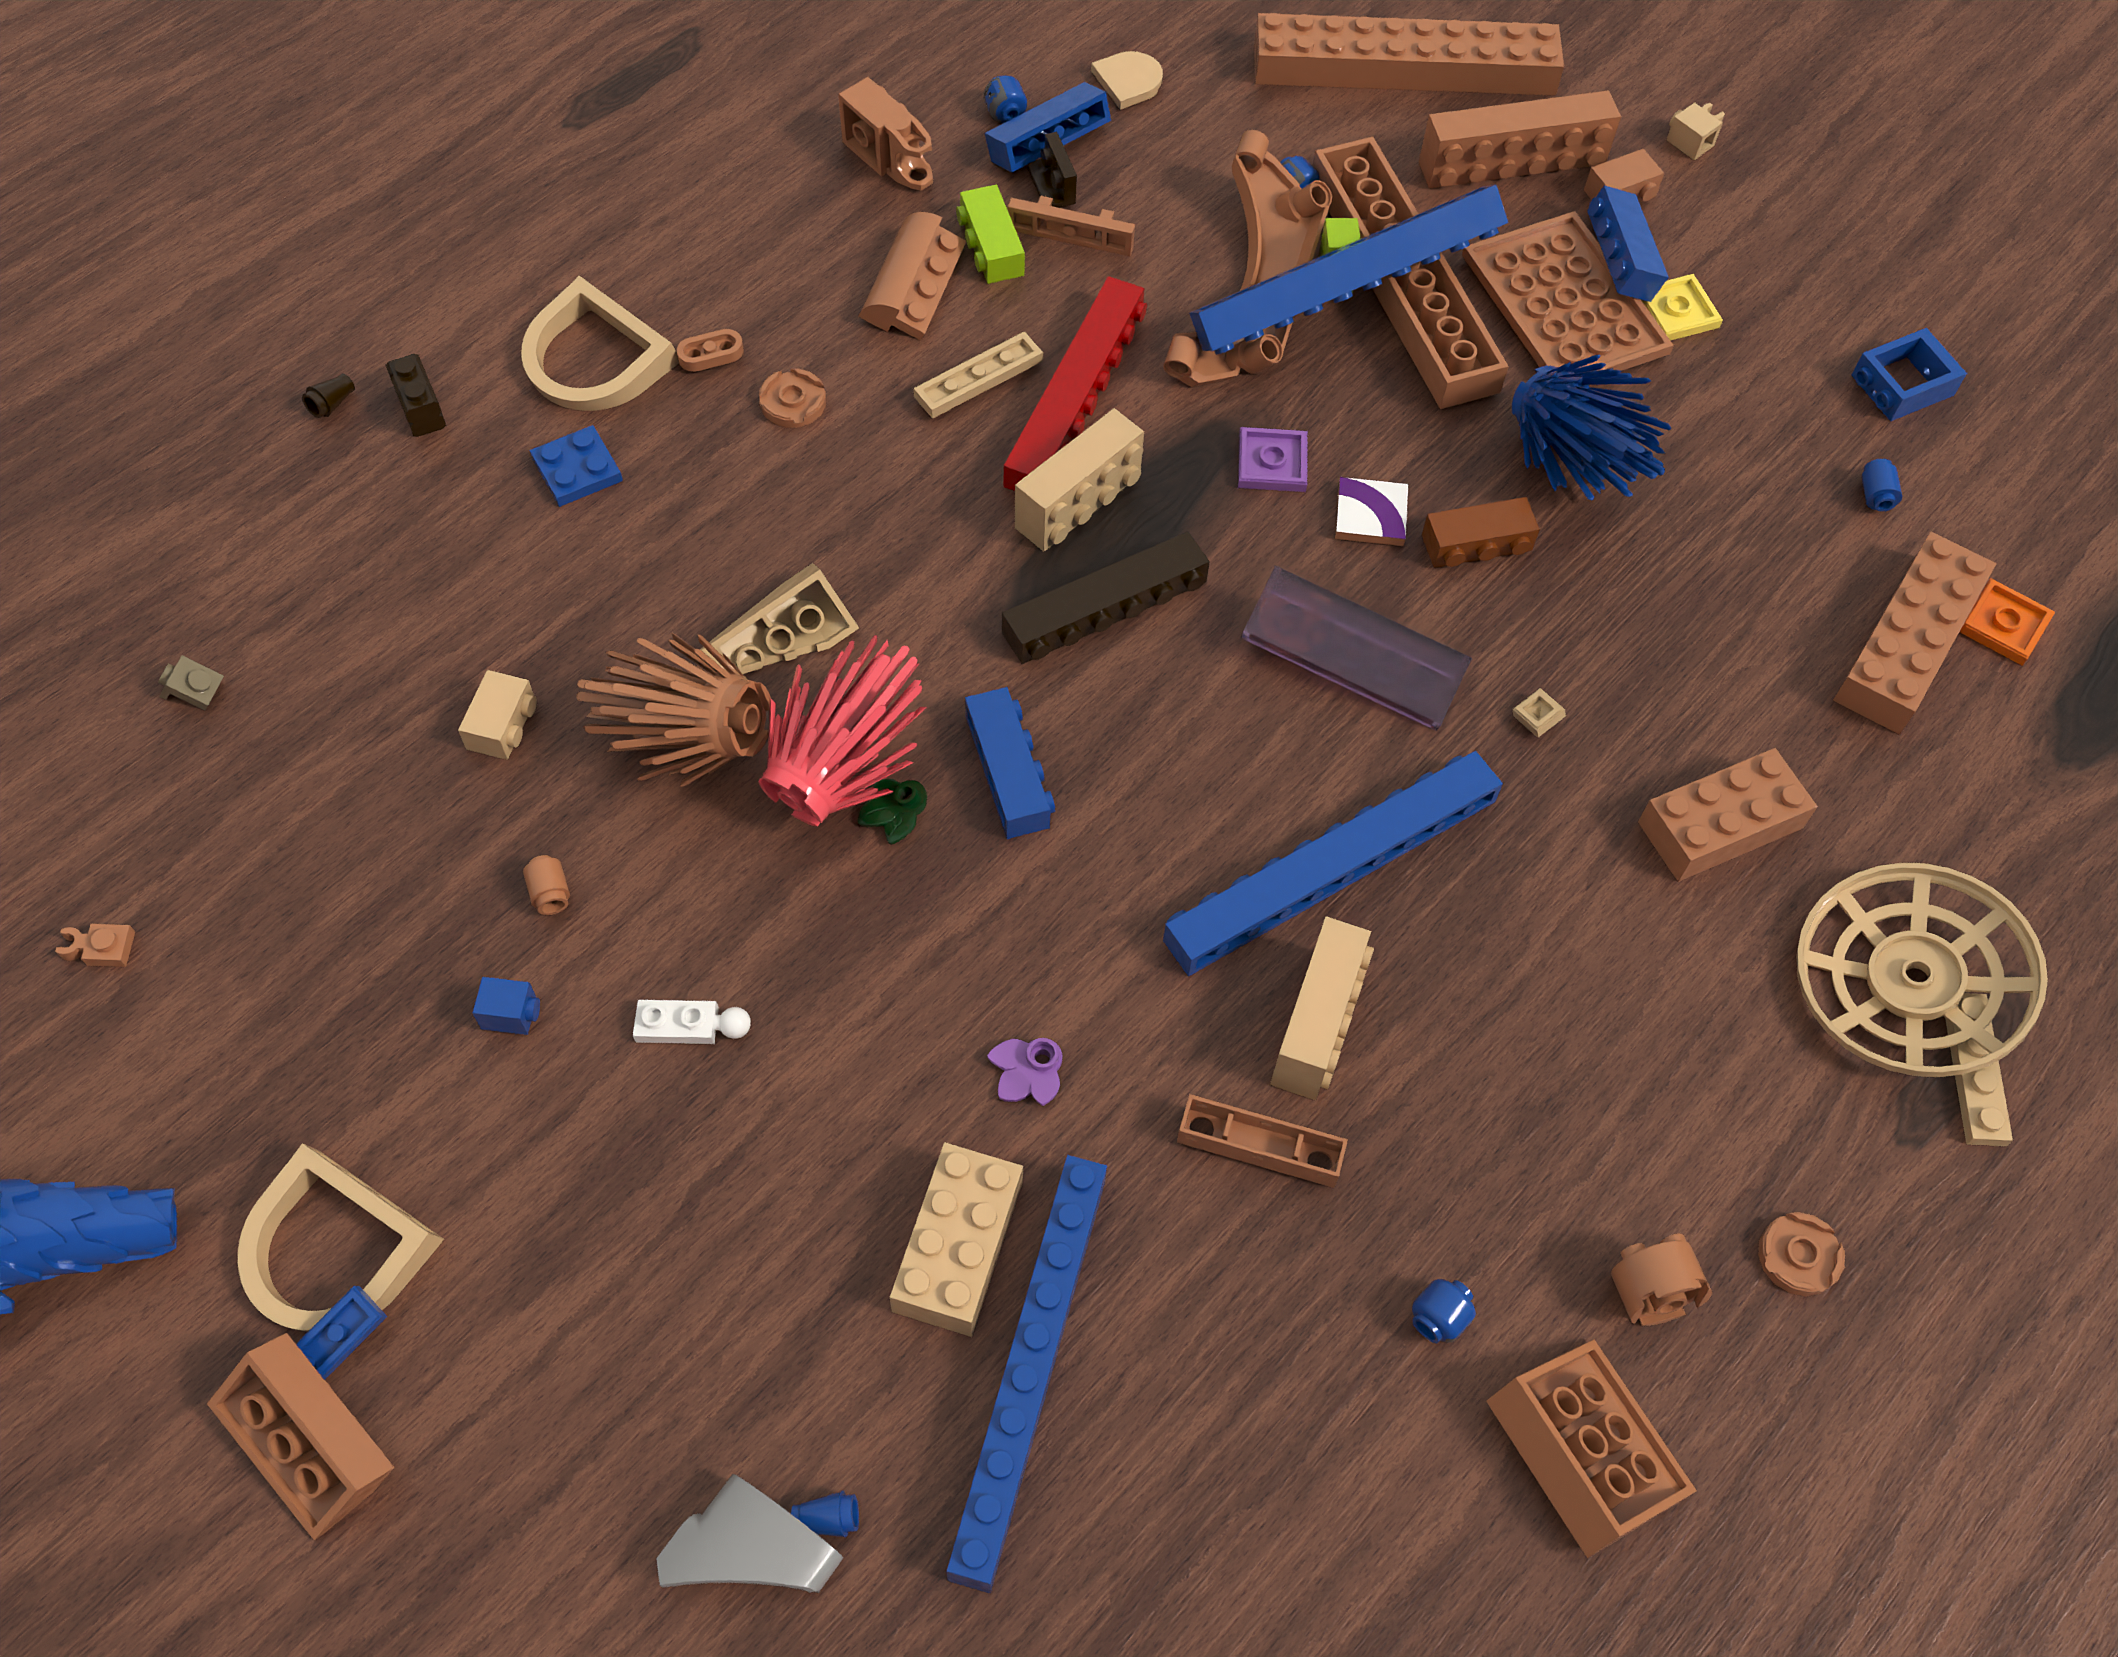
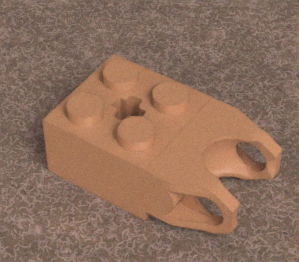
(884, 133)

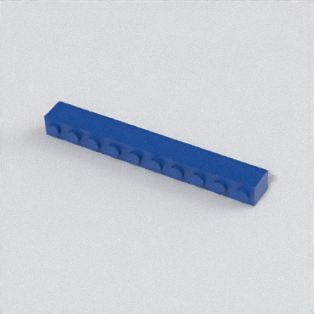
(1349, 268)
(1330, 862)
(1026, 1377)

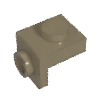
(190, 682)

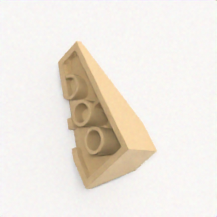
(787, 623)

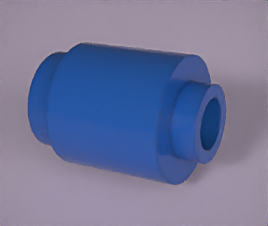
(1881, 485)

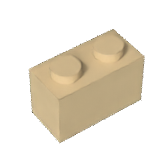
(497, 715)

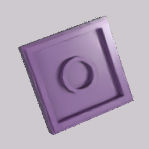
(1272, 459)

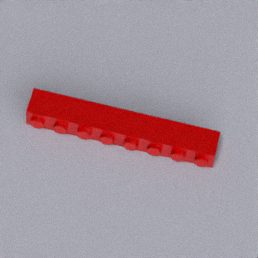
(1078, 378)

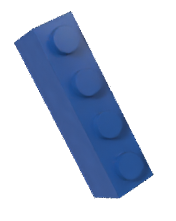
(1068, 114)
(1627, 243)
(1008, 762)

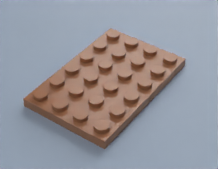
(1563, 298)

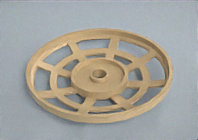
(1932, 955)

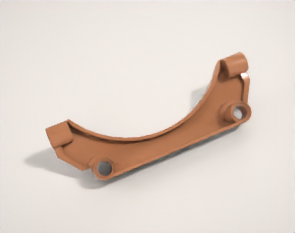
(1282, 234)

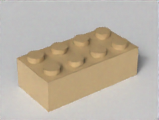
(1078, 480)
(1323, 1009)
(957, 1239)

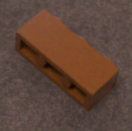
(1480, 532)

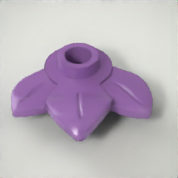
(1023, 1073)

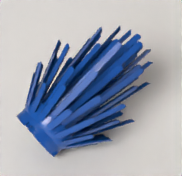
(1562, 408)

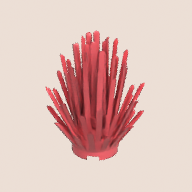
(822, 751)

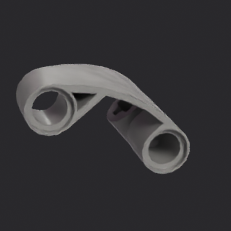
(746, 1541)

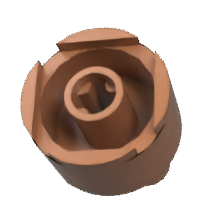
(1660, 1280)

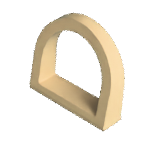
(566, 309)
(281, 1196)

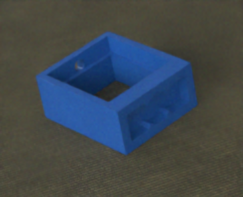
(1928, 357)

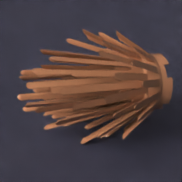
(690, 710)

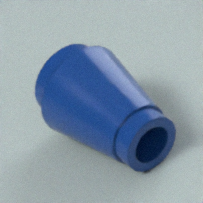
(830, 1514)

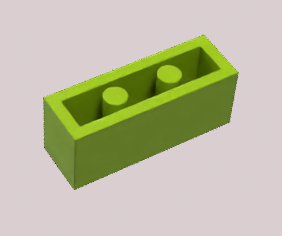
(991, 234)

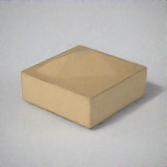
(1539, 712)

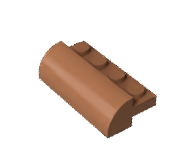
(913, 276)

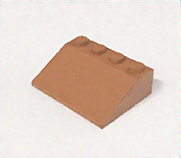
(1590, 1447)

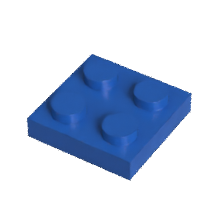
(576, 465)

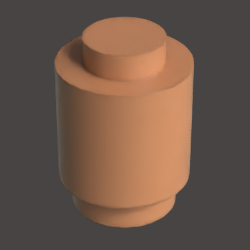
(546, 885)

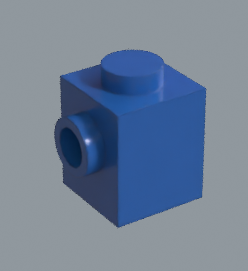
(506, 1006)

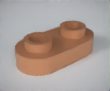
(710, 350)

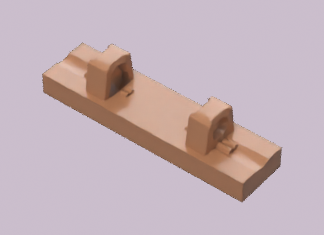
(1071, 226)

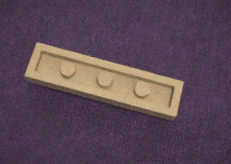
(978, 374)
(1982, 1090)

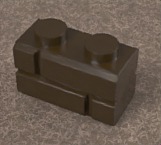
(416, 395)

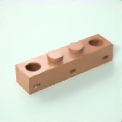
(1262, 1140)

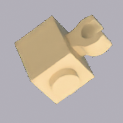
(1695, 129)

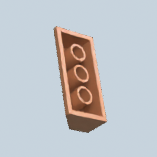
(299, 1434)

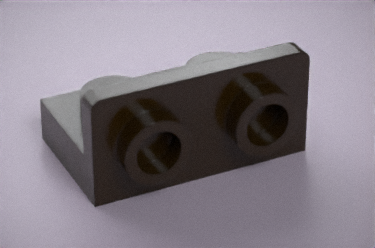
(1054, 173)

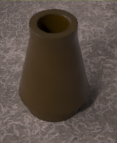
(327, 396)

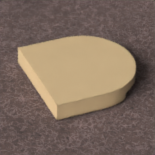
(1129, 77)

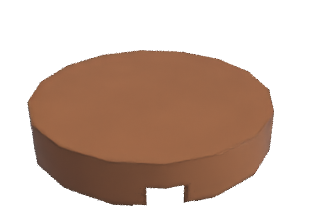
(792, 398)
(1801, 1254)

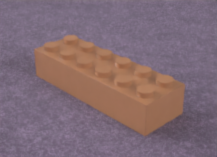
(1518, 139)
(1915, 633)

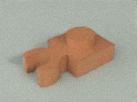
(100, 947)

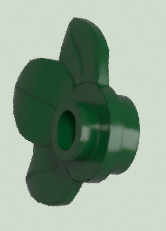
(892, 810)

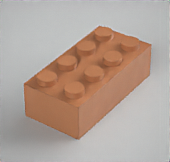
(1726, 814)

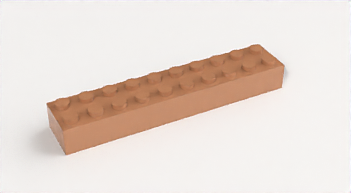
(1408, 54)
(1426, 303)

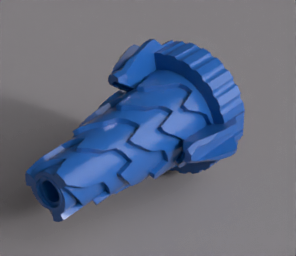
(77, 1230)

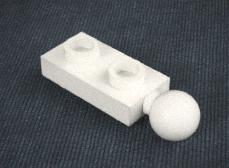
(687, 1022)

